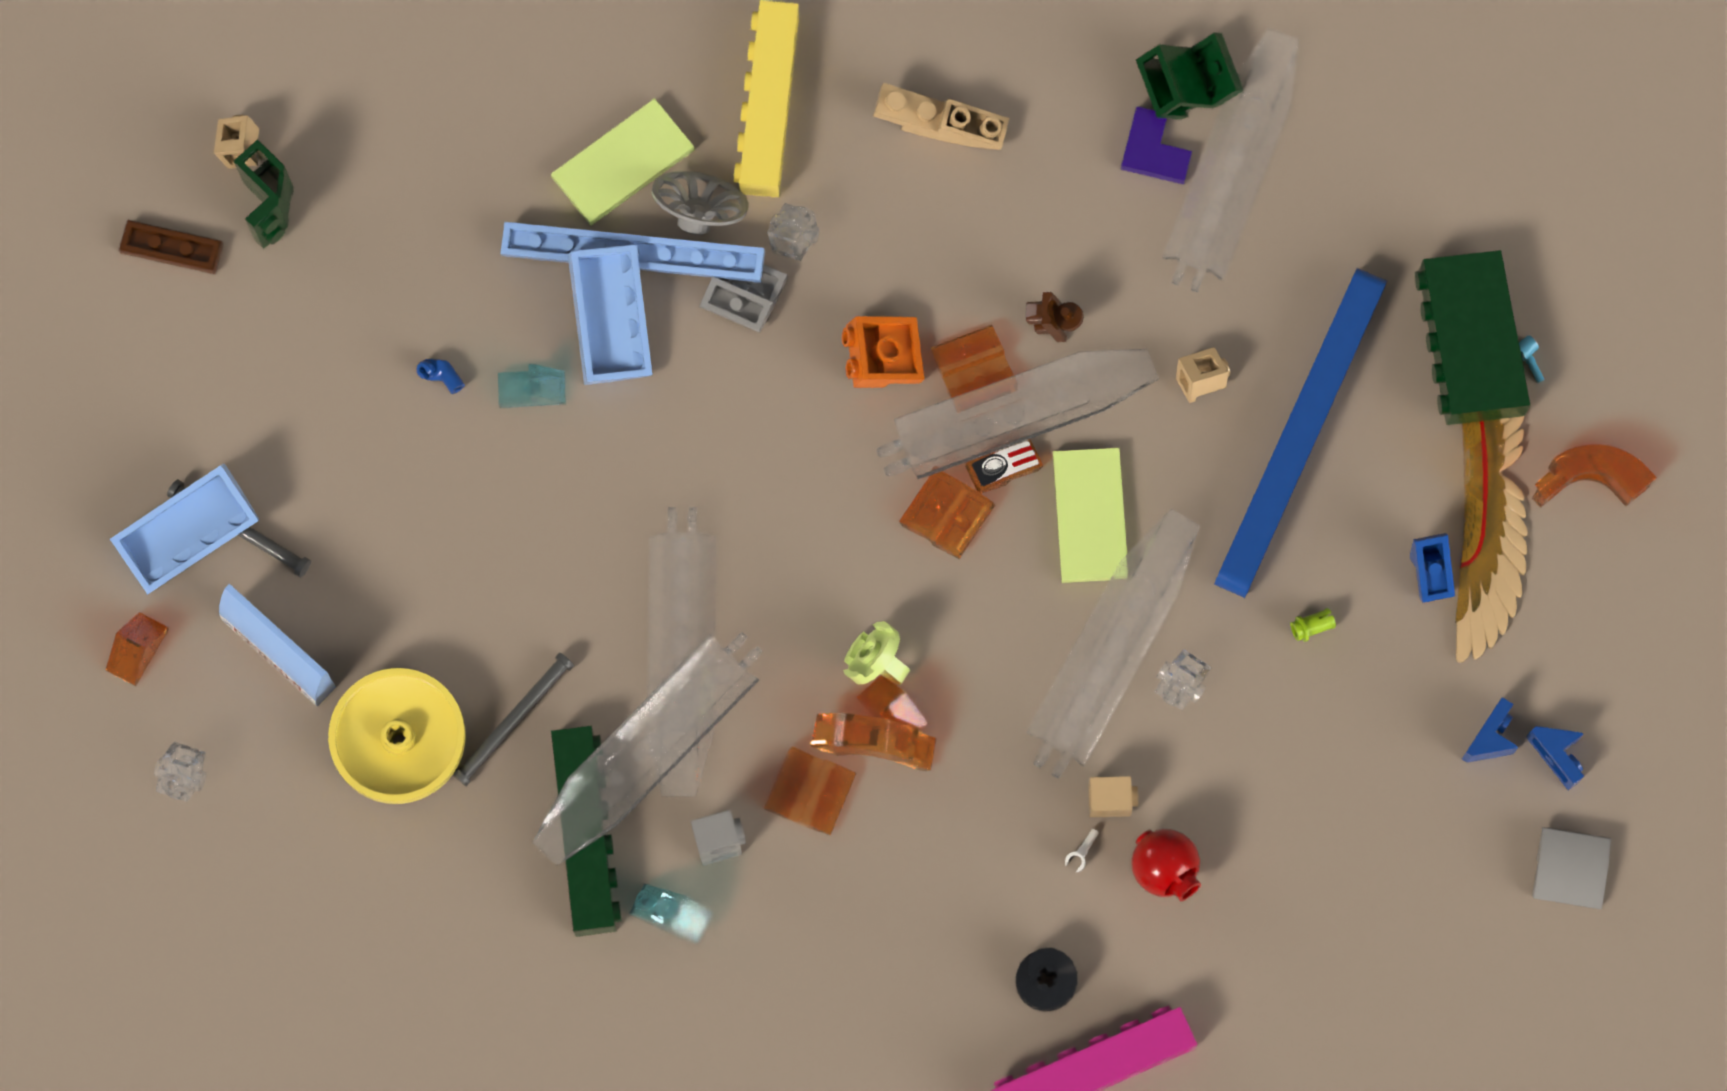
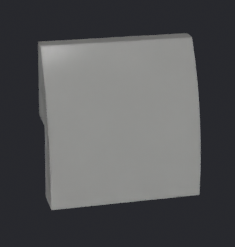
(745, 301)
(1572, 868)

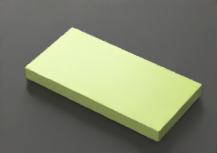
(622, 162)
(1089, 513)

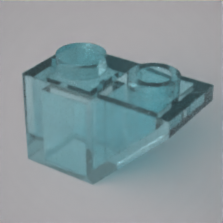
(671, 912)

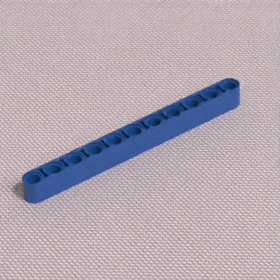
(1300, 433)

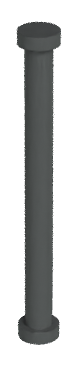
(270, 547)
(513, 718)

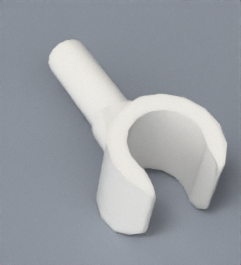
(1083, 849)

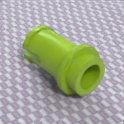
(1313, 624)

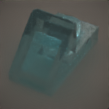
(532, 388)

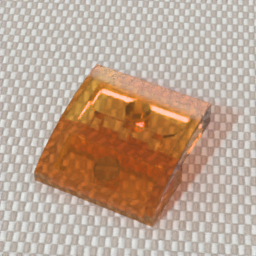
(971, 361)
(947, 513)
(810, 791)

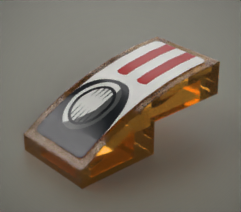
(1003, 466)

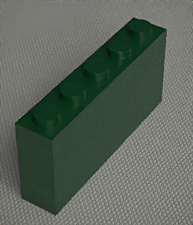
(1472, 337)

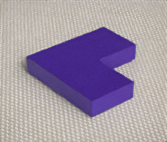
(1148, 156)

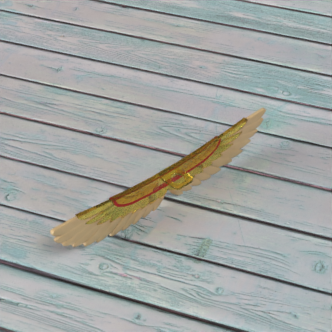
(1491, 535)

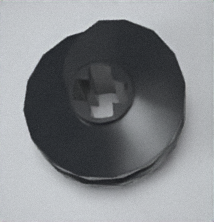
(1051, 963)

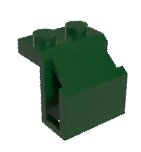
(1189, 77)
(271, 216)

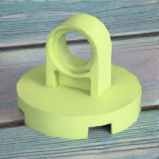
(874, 656)

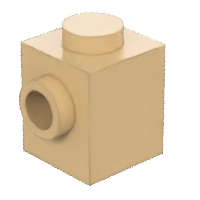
(1112, 796)

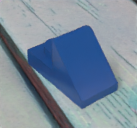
(1433, 567)
(1488, 742)
(1551, 746)

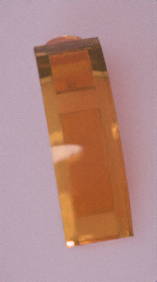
(1599, 463)
(873, 737)

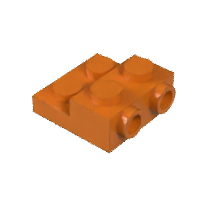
(883, 351)

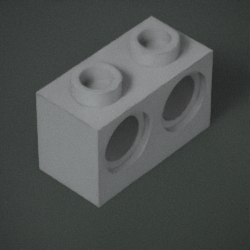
(718, 837)

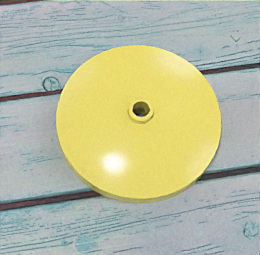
(389, 706)

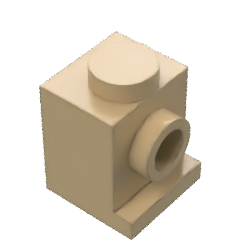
(233, 138)
(1202, 373)

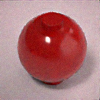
(1166, 864)

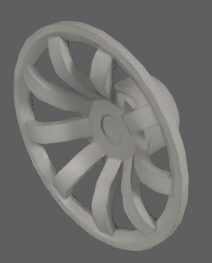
(696, 211)

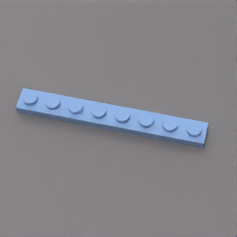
(653, 253)

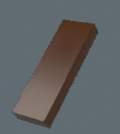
(171, 247)

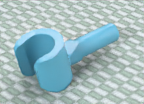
(1527, 348)

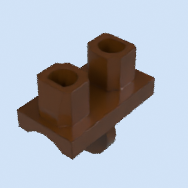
(1054, 317)

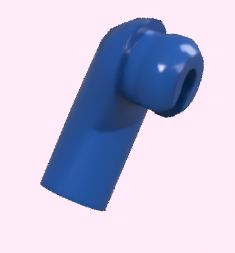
(440, 371)

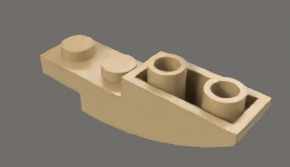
(941, 120)

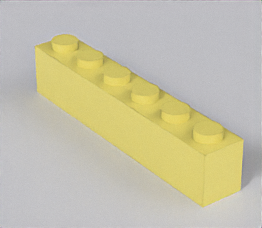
(768, 98)

